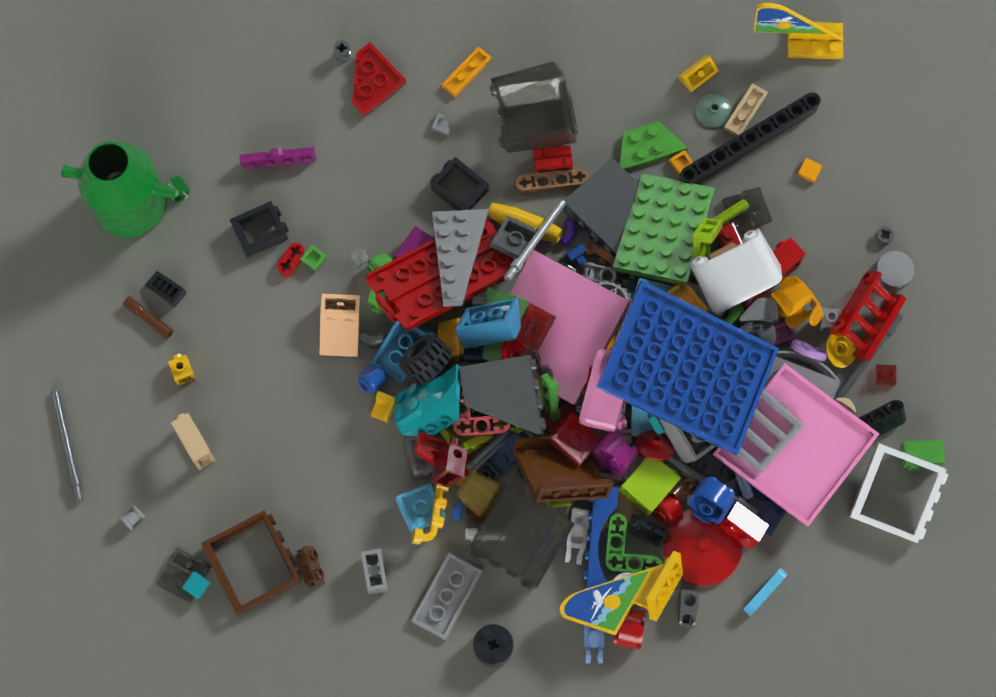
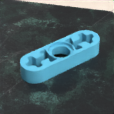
(765, 592)

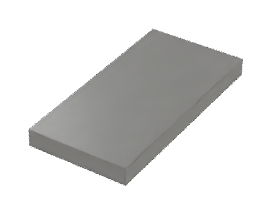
(446, 596)

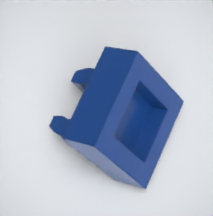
(576, 254)

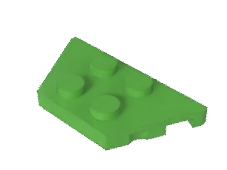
(648, 145)

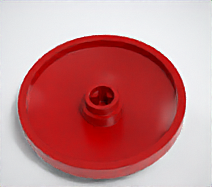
(705, 550)

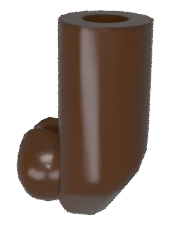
(682, 487)

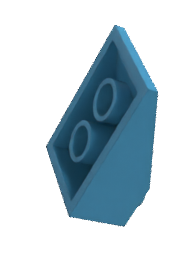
(395, 346)

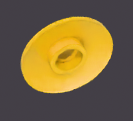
(840, 351)

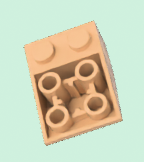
(340, 325)

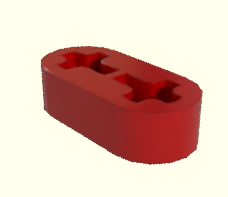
(294, 262)

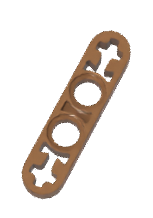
(551, 178)

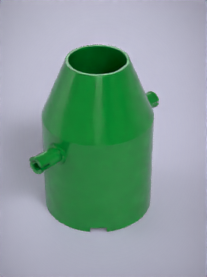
(128, 203)

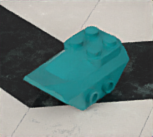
(429, 405)

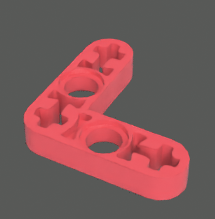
(466, 418)

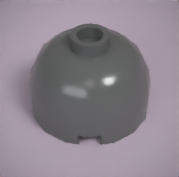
(764, 330)

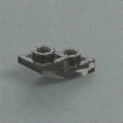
(541, 369)

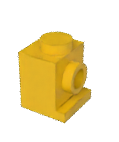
(182, 375)

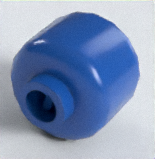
(372, 378)

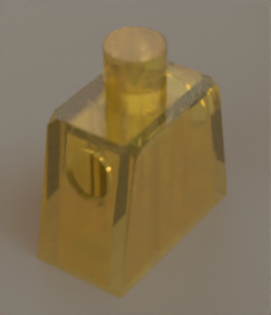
(477, 492)

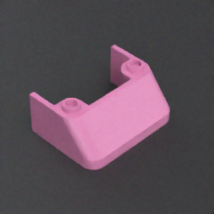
(600, 408)

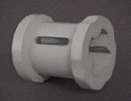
(132, 517)

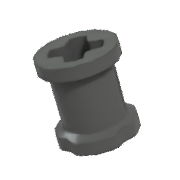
(338, 47)

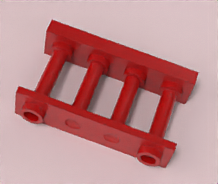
(883, 317)

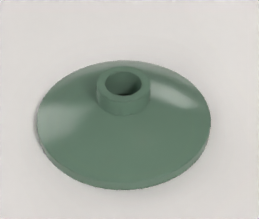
(713, 118)

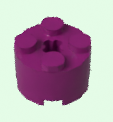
(614, 454)

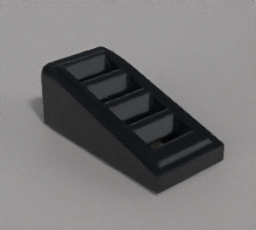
(176, 298)

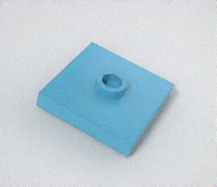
(417, 506)

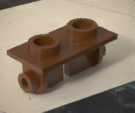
(308, 558)

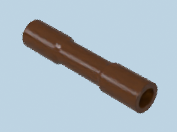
(139, 310)

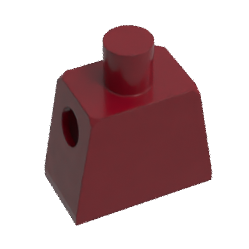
(450, 464)

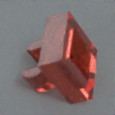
(886, 375)

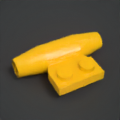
(499, 213)

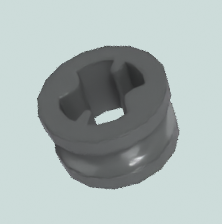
(885, 229)

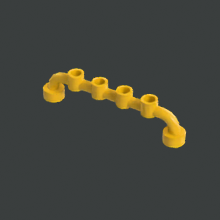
(436, 520)

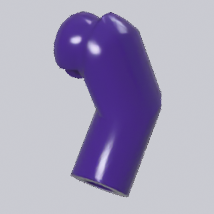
(571, 231)

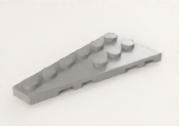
(457, 245)

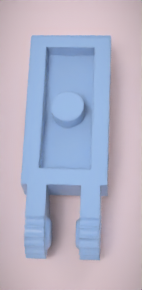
(593, 639)

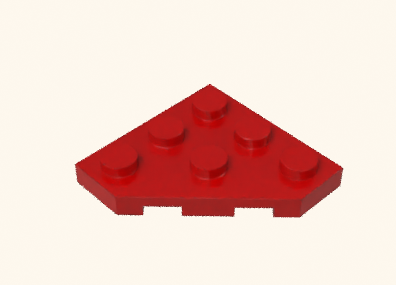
(373, 79)

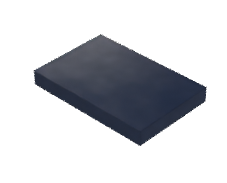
(767, 509)

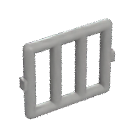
(784, 438)

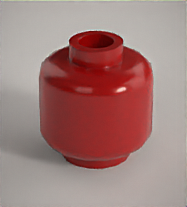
(668, 510)

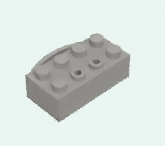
(827, 383)

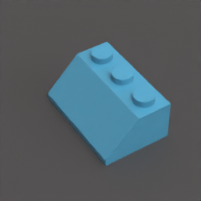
(489, 323)

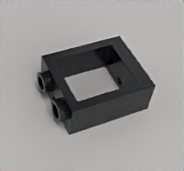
(473, 199)
(265, 243)

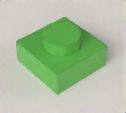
(313, 258)

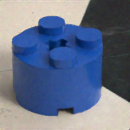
(711, 500)

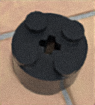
(487, 635)

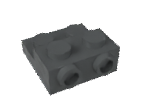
(512, 237)

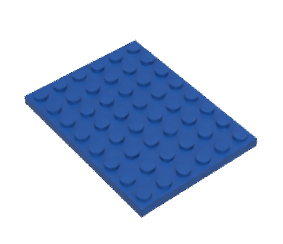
(687, 368)

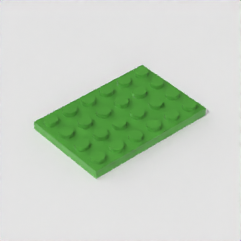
(661, 229)

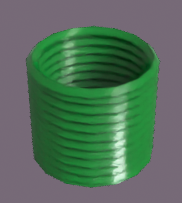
(182, 189)

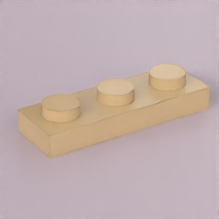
(745, 110)

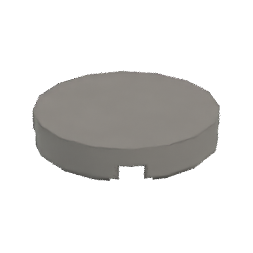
(896, 269)

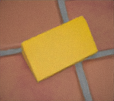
(698, 73)

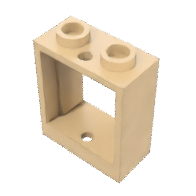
(192, 440)

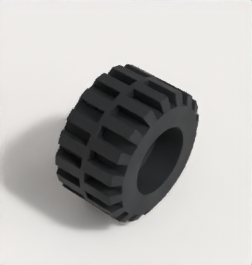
(425, 359)

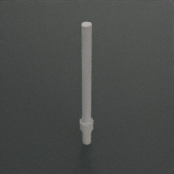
(517, 264)

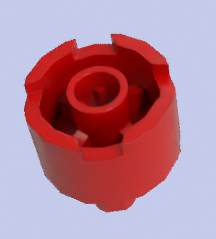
(631, 630)

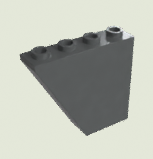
(603, 205)
(505, 391)

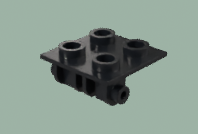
(710, 466)

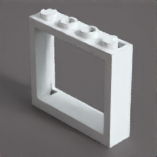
(926, 514)

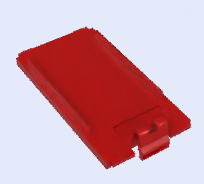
(414, 286)

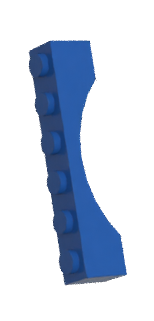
(597, 516)

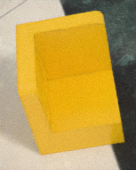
(383, 407)

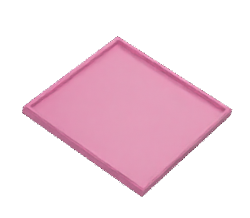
(583, 322)
(815, 459)

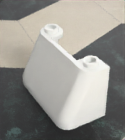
(737, 272)

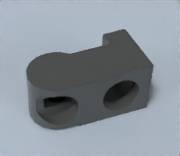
(688, 608)

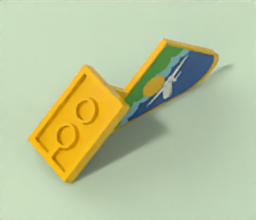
(804, 36)
(609, 603)

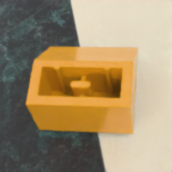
(448, 336)

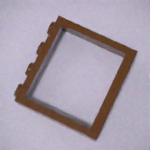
(236, 530)

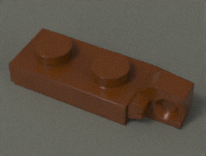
(603, 256)

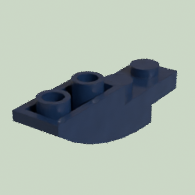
(501, 461)

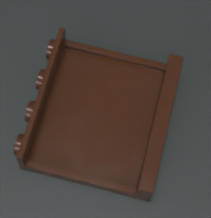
(554, 476)

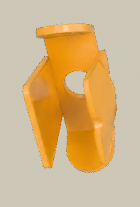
(792, 298)

